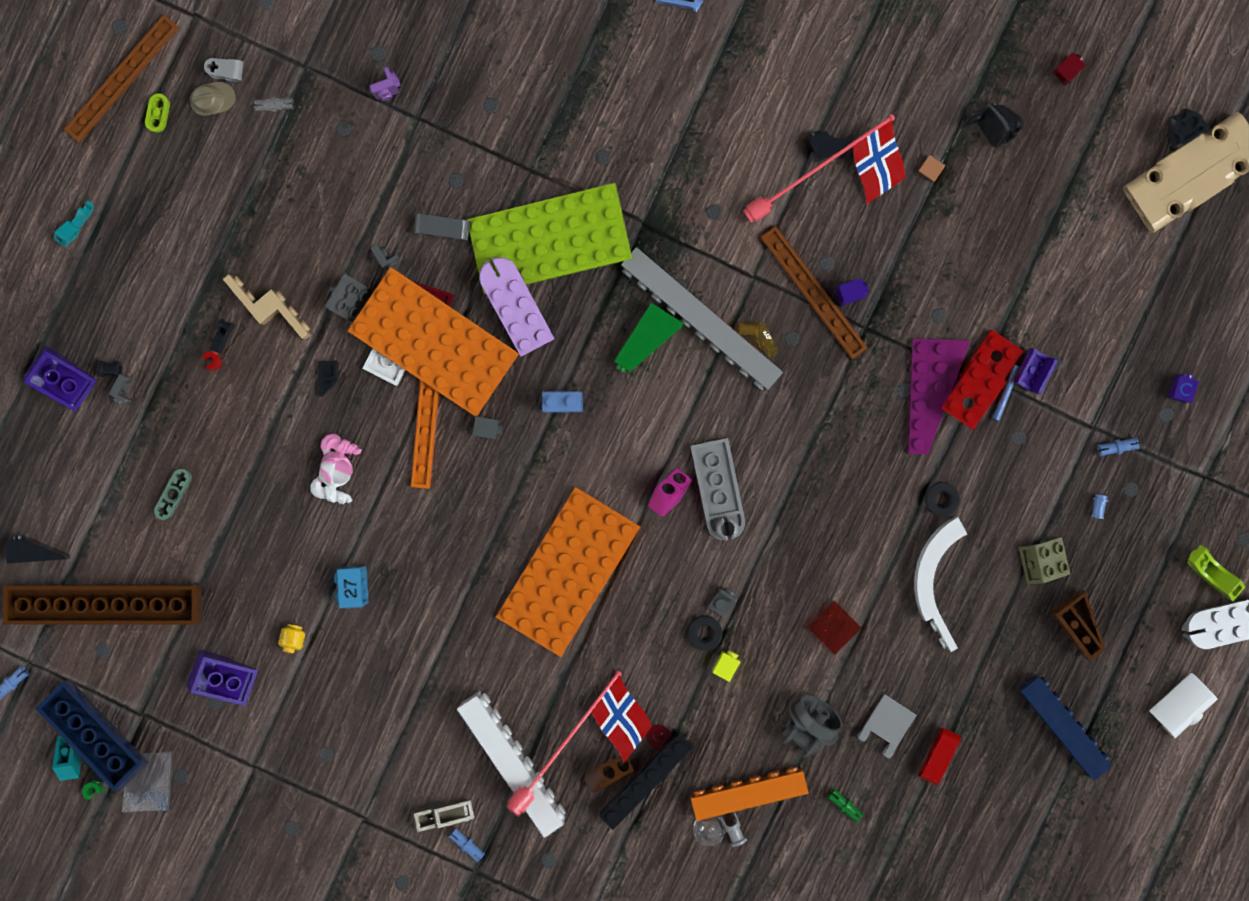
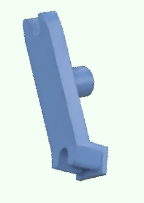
(682, 4)

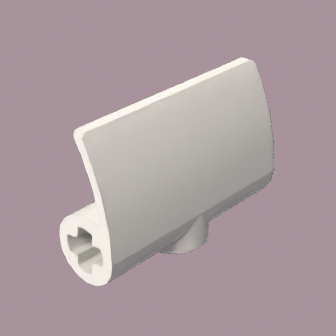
(1183, 705)

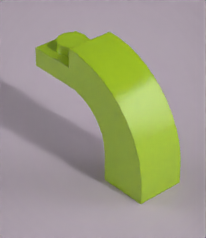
(1215, 574)

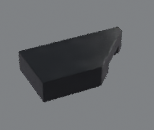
(327, 375)

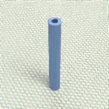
(1005, 394)

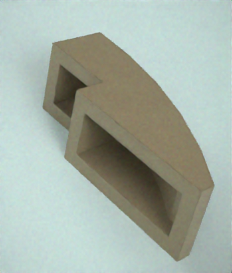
(442, 815)

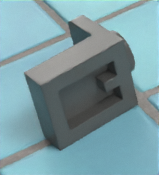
(381, 255)
(121, 386)
(722, 601)

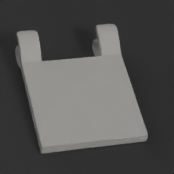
(889, 722)

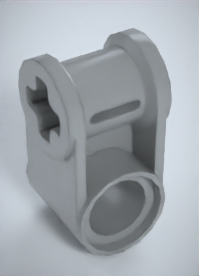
(227, 69)

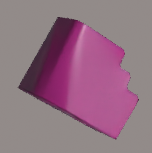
(663, 502)

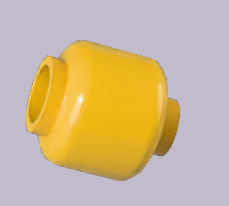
(291, 638)

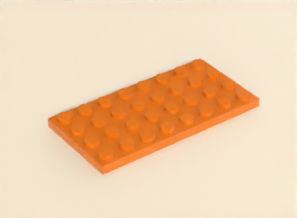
(433, 342)
(568, 571)

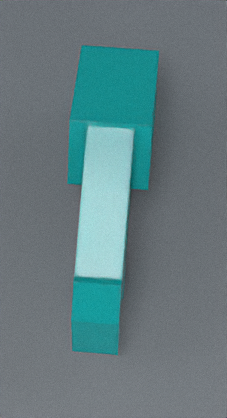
(70, 230)

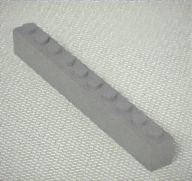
(702, 319)

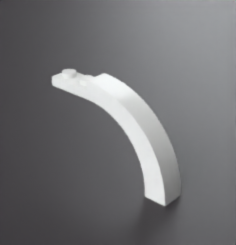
(924, 576)

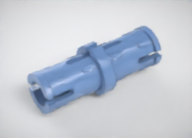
(1118, 446)
(10, 682)
(466, 845)

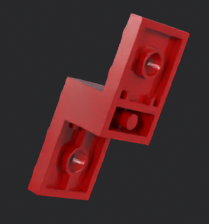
(981, 379)

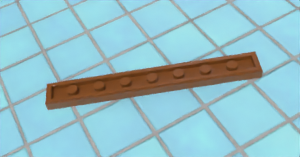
(121, 78)
(813, 292)

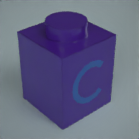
(1183, 388)

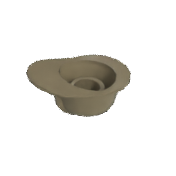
(212, 98)

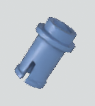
(1099, 506)

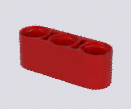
(939, 756)

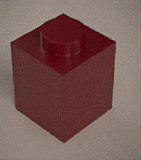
(1069, 68)

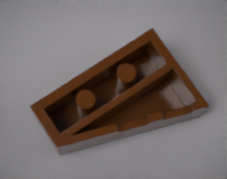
(1080, 625)

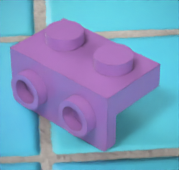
(386, 88)

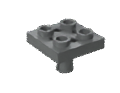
(345, 295)

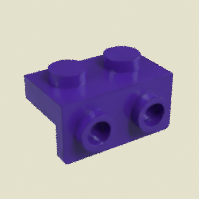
(1035, 371)

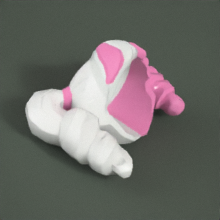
(334, 469)

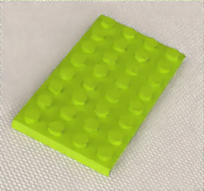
(555, 235)

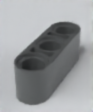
(441, 227)

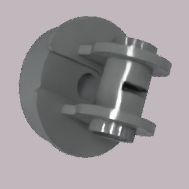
(811, 725)

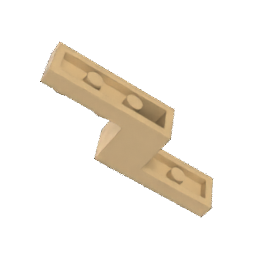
(267, 306)

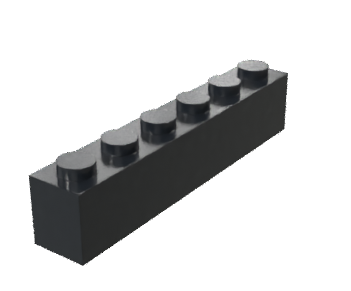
(646, 780)

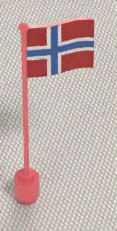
(875, 159)
(619, 720)

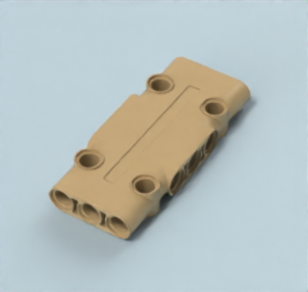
(1191, 173)

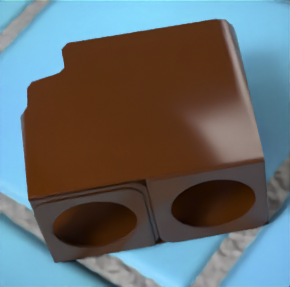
(597, 781)

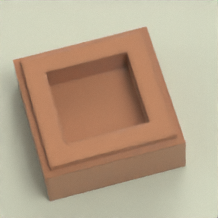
(931, 168)

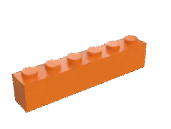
(749, 793)

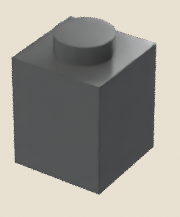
(487, 427)

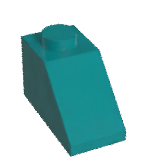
(66, 761)

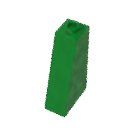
(650, 333)

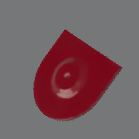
(658, 736)

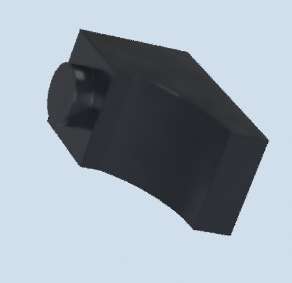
(824, 145)

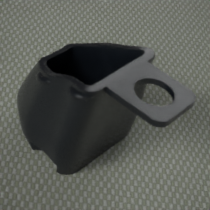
(998, 123)
(1185, 127)

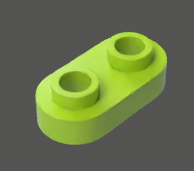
(155, 113)

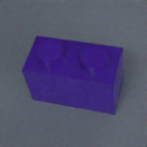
(852, 292)

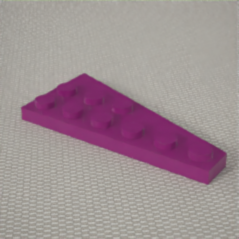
(932, 378)

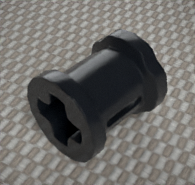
(110, 369)

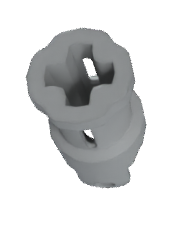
(734, 831)

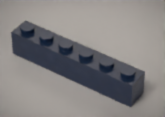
(1064, 727)

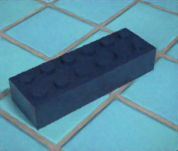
(91, 735)

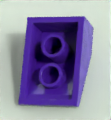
(59, 378)
(221, 678)

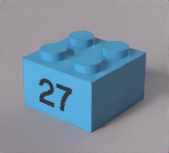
(351, 586)

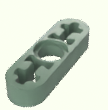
(174, 479)

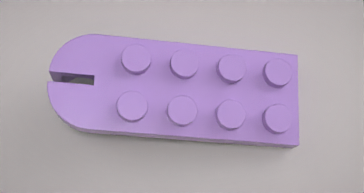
(514, 305)

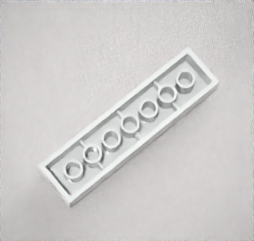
(510, 761)

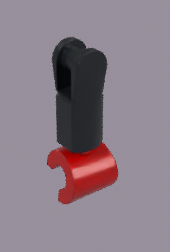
(217, 345)

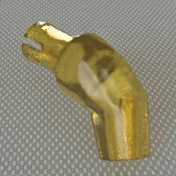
(762, 336)

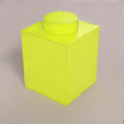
(726, 665)

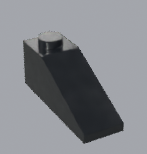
(31, 550)

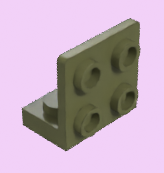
(1044, 561)

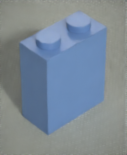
(562, 401)

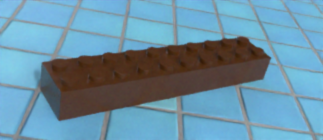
(102, 604)

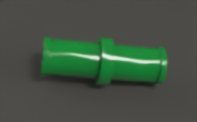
(845, 805)

